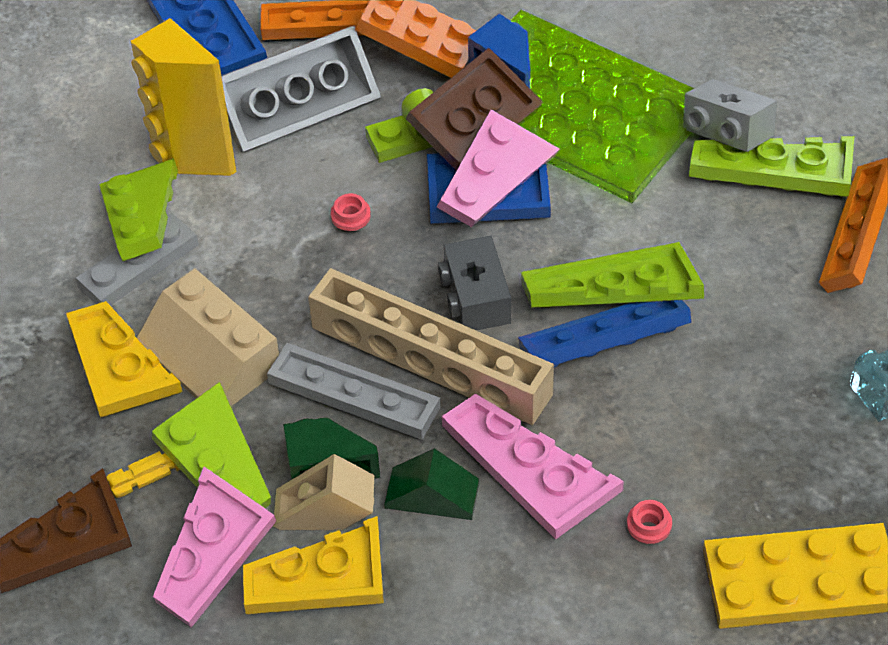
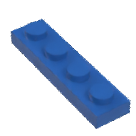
(605, 330)

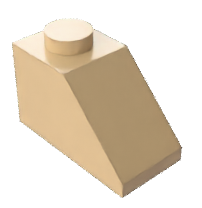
(325, 497)

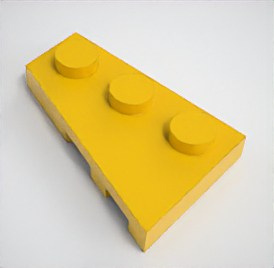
(116, 362)
(324, 575)

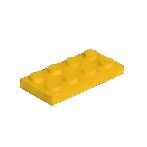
(798, 575)

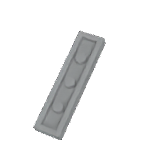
(354, 390)

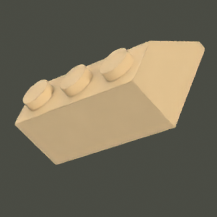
(208, 339)

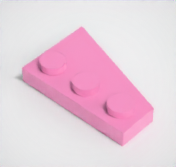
(493, 167)
(214, 542)

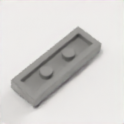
(115, 278)

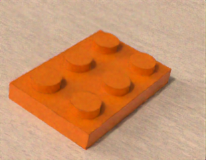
(418, 33)

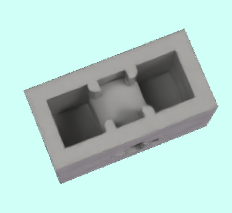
(730, 115)

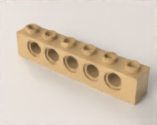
(431, 345)

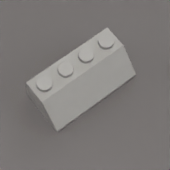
(297, 88)

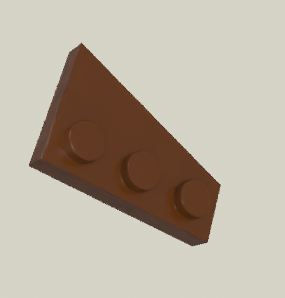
(67, 536)

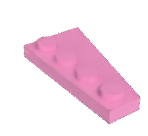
(538, 474)

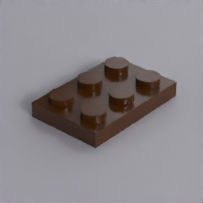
(460, 106)

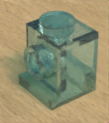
(871, 382)

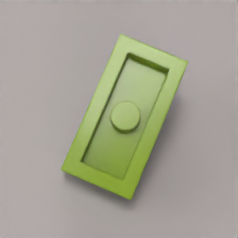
(396, 135)

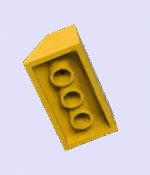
(183, 101)

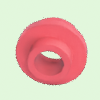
(350, 212)
(652, 512)

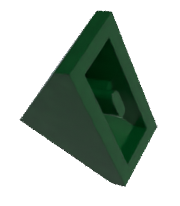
(432, 487)

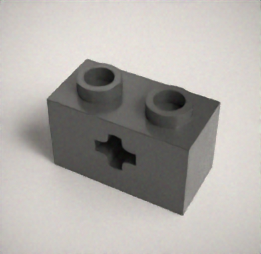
(476, 283)

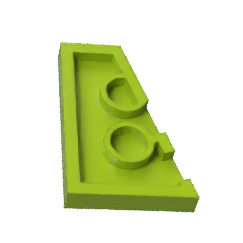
(138, 207)
(210, 437)

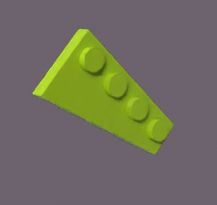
(624, 277)

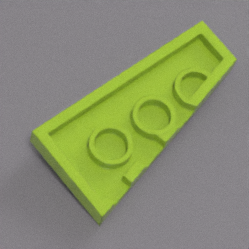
(800, 167)

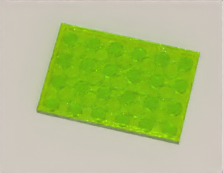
(601, 109)

